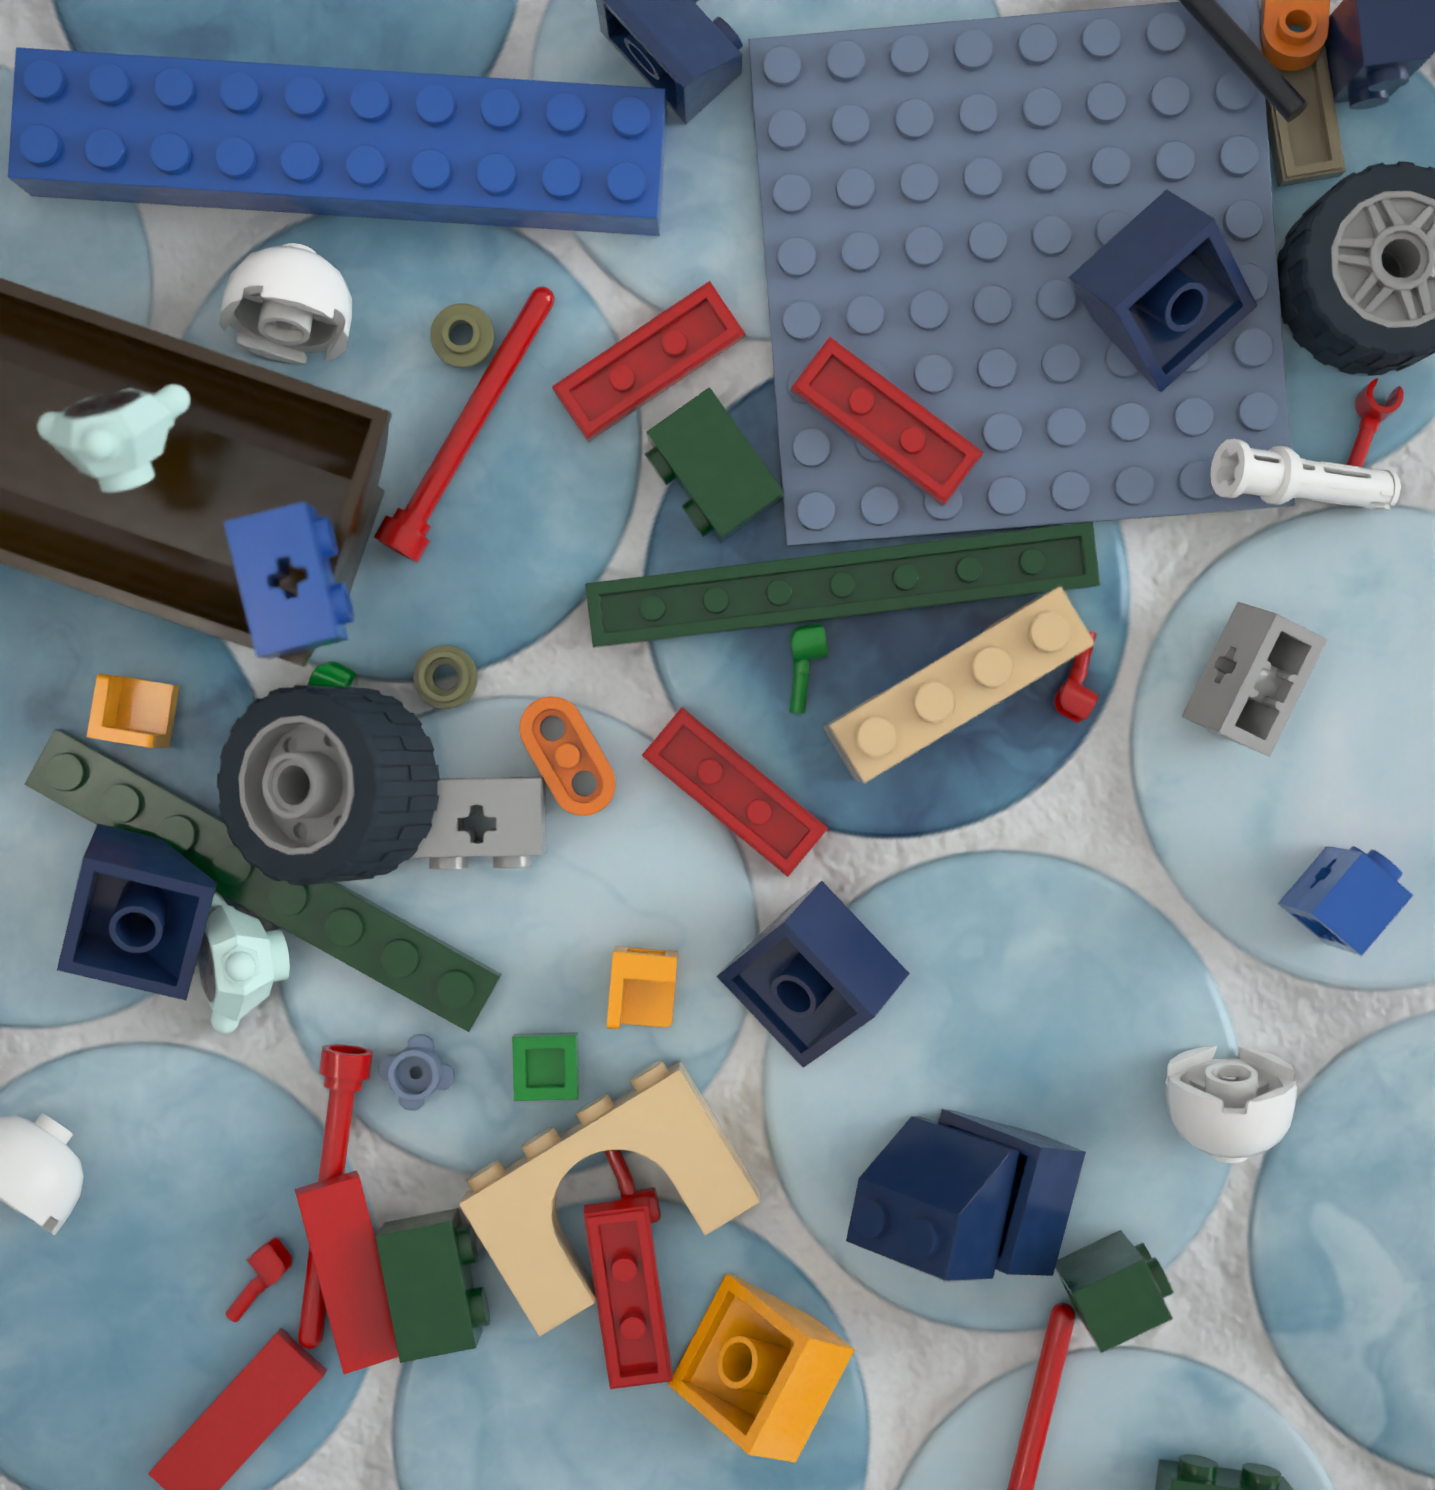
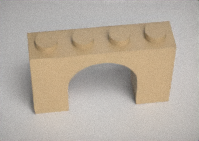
(959, 685)
(517, 1208)

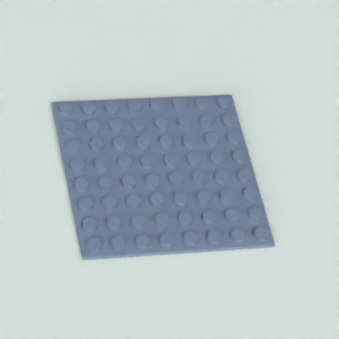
(930, 222)

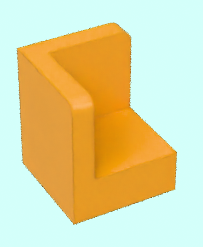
(133, 711)
(642, 987)

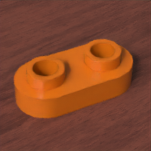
(1288, 48)
(571, 754)

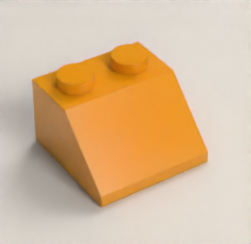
(760, 1370)

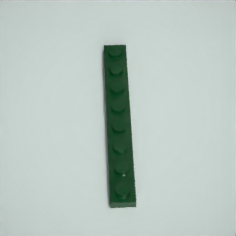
(842, 584)
(320, 914)

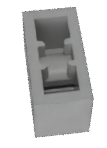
(1254, 677)
(519, 816)

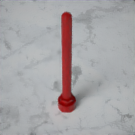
(408, 527)
(344, 1075)
(1042, 1397)

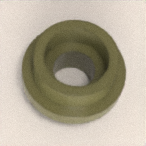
(466, 355)
(425, 677)

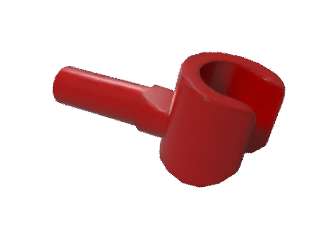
(1371, 416)
(1072, 697)
(627, 1186)
(269, 1264)

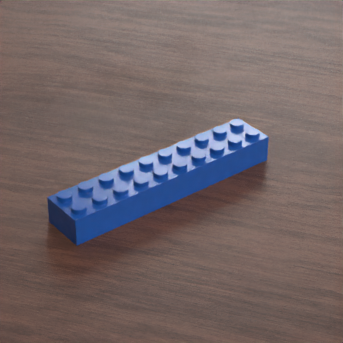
(338, 141)

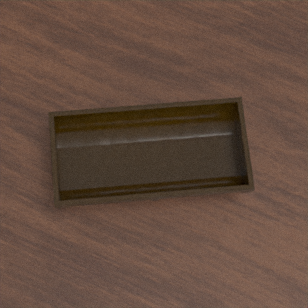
(235, 452)

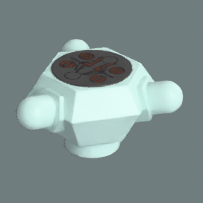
(116, 434)
(238, 963)

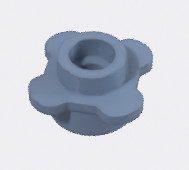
(414, 1090)

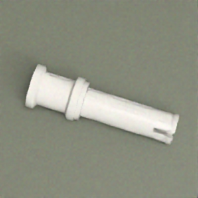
(1283, 475)

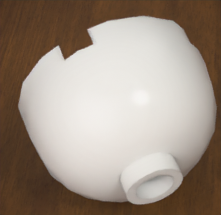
(288, 305)
(1231, 1103)
(39, 1170)

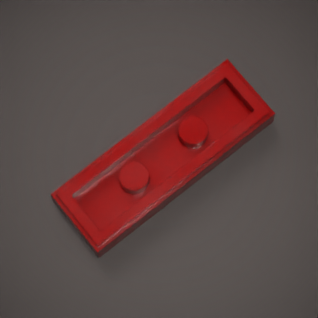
(648, 361)
(886, 421)
(734, 791)
(348, 1270)
(628, 1292)
(240, 1417)

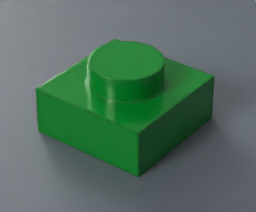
(545, 1066)

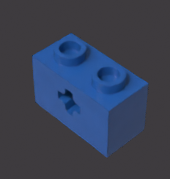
(261, 554)
(1347, 897)

